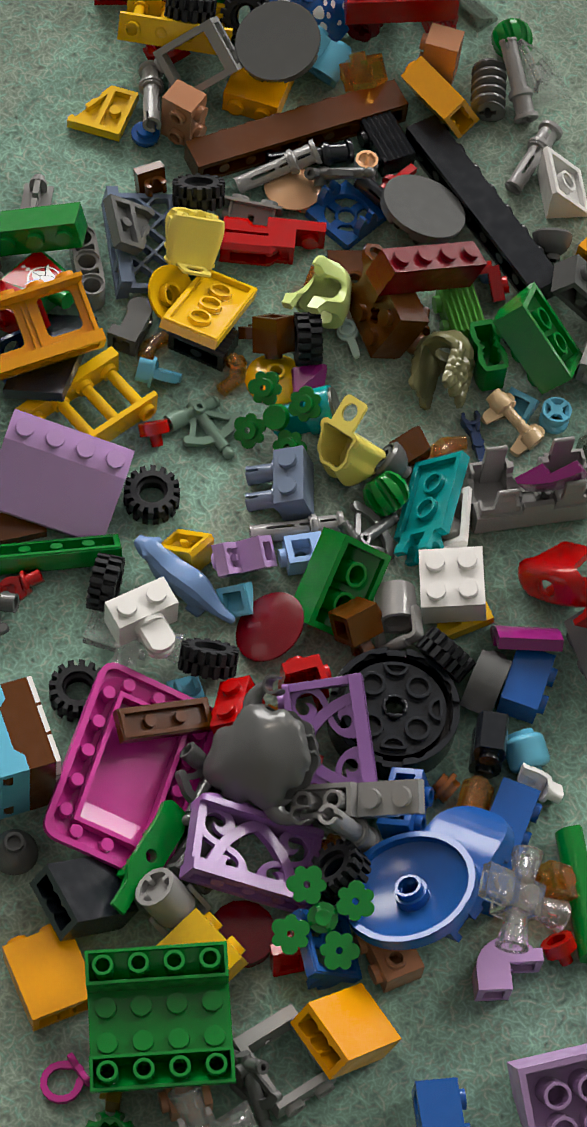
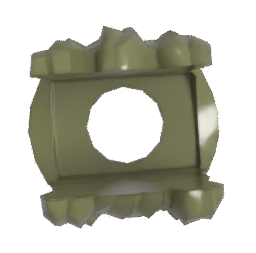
(431, 362)

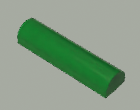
(56, 553)
(573, 852)

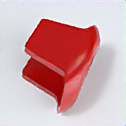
(559, 568)

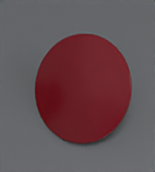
(271, 628)

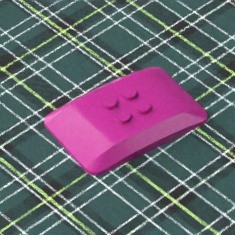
(113, 788)

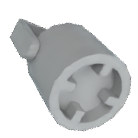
(399, 614)
(167, 899)

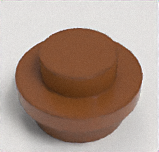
(445, 787)

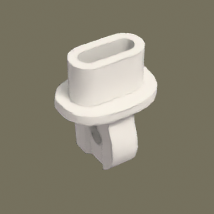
(541, 781)

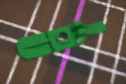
(159, 842)

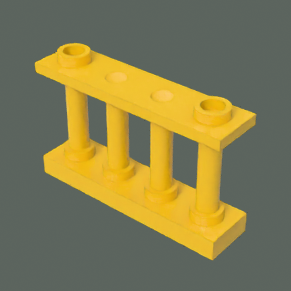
(146, 24)
(99, 368)

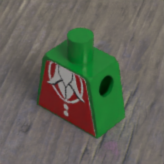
(39, 267)

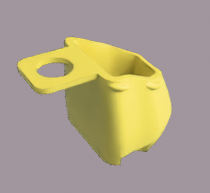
(192, 240)
(343, 451)

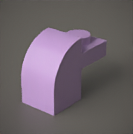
(243, 556)
(494, 967)

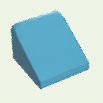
(525, 404)
(237, 598)

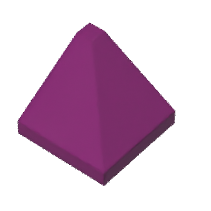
(308, 376)

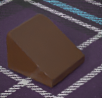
(415, 445)

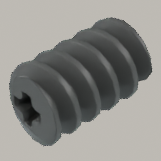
(488, 89)

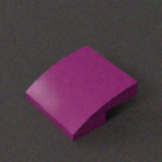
(542, 480)
(527, 638)

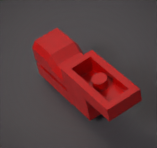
(268, 244)

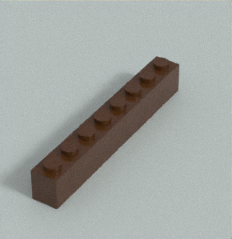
(326, 120)

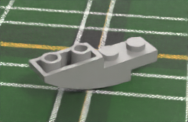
(364, 799)

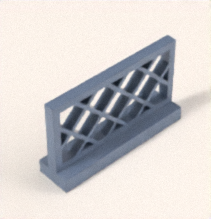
(122, 262)

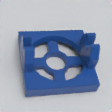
(361, 227)
(316, 972)

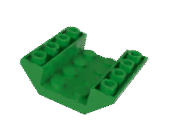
(159, 1017)

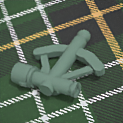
(200, 412)

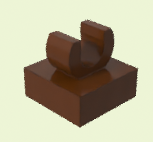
(150, 178)

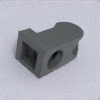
(133, 328)

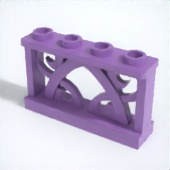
(351, 704)
(237, 881)

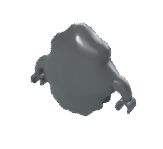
(264, 757)

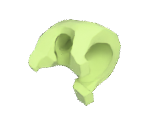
(324, 294)

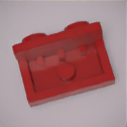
(304, 669)

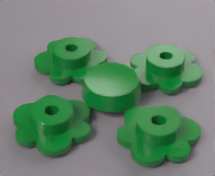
(276, 416)
(322, 917)

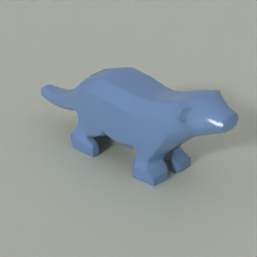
(182, 578)

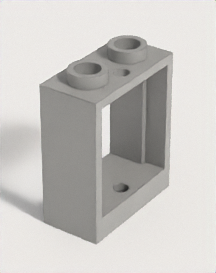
(221, 44)
(265, 1033)

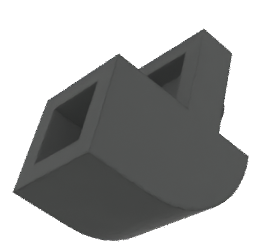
(486, 681)

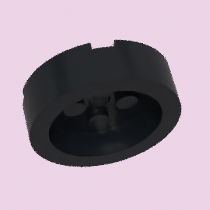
(429, 704)

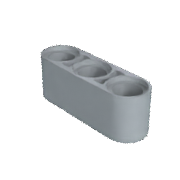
(89, 263)

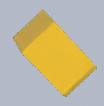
(191, 547)

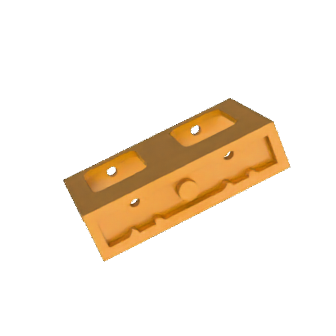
(40, 347)

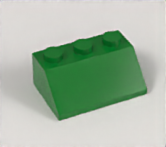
(537, 339)
(338, 573)

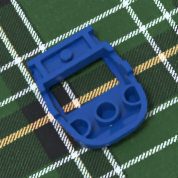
(484, 837)

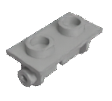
(37, 193)
(242, 207)

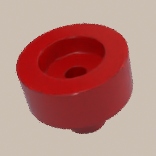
(154, 430)
(559, 947)

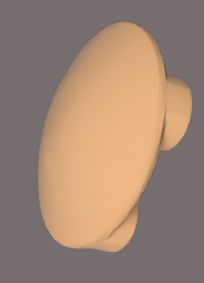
(293, 191)

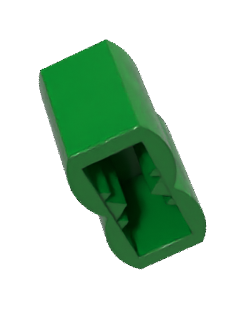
(489, 355)

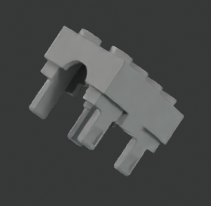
(503, 505)

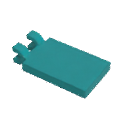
(431, 504)

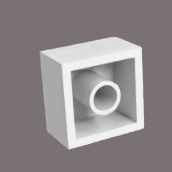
(452, 585)

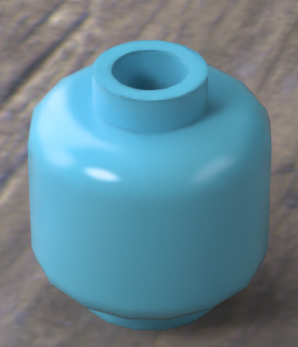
(527, 748)

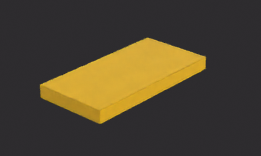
(208, 309)

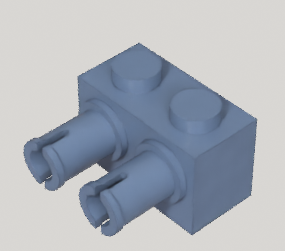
(292, 484)

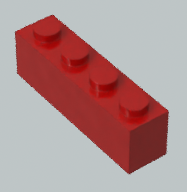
(399, 11)

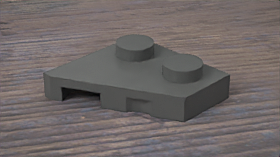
(127, 223)

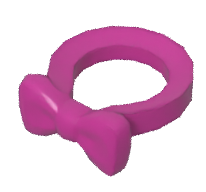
(69, 1064)

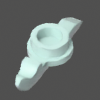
(348, 333)

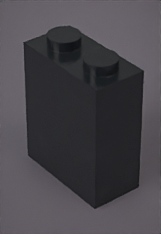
(79, 896)

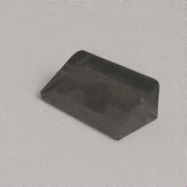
(476, 14)

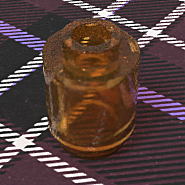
(476, 792)

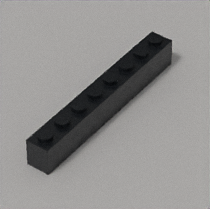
(485, 212)

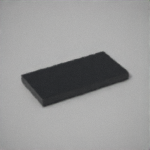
(51, 381)

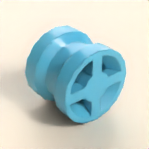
(555, 408)

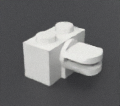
(144, 616)

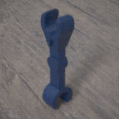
(472, 429)

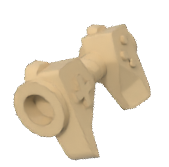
(502, 407)

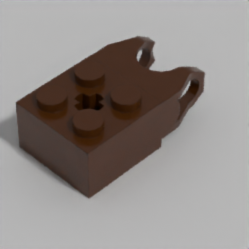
(384, 322)

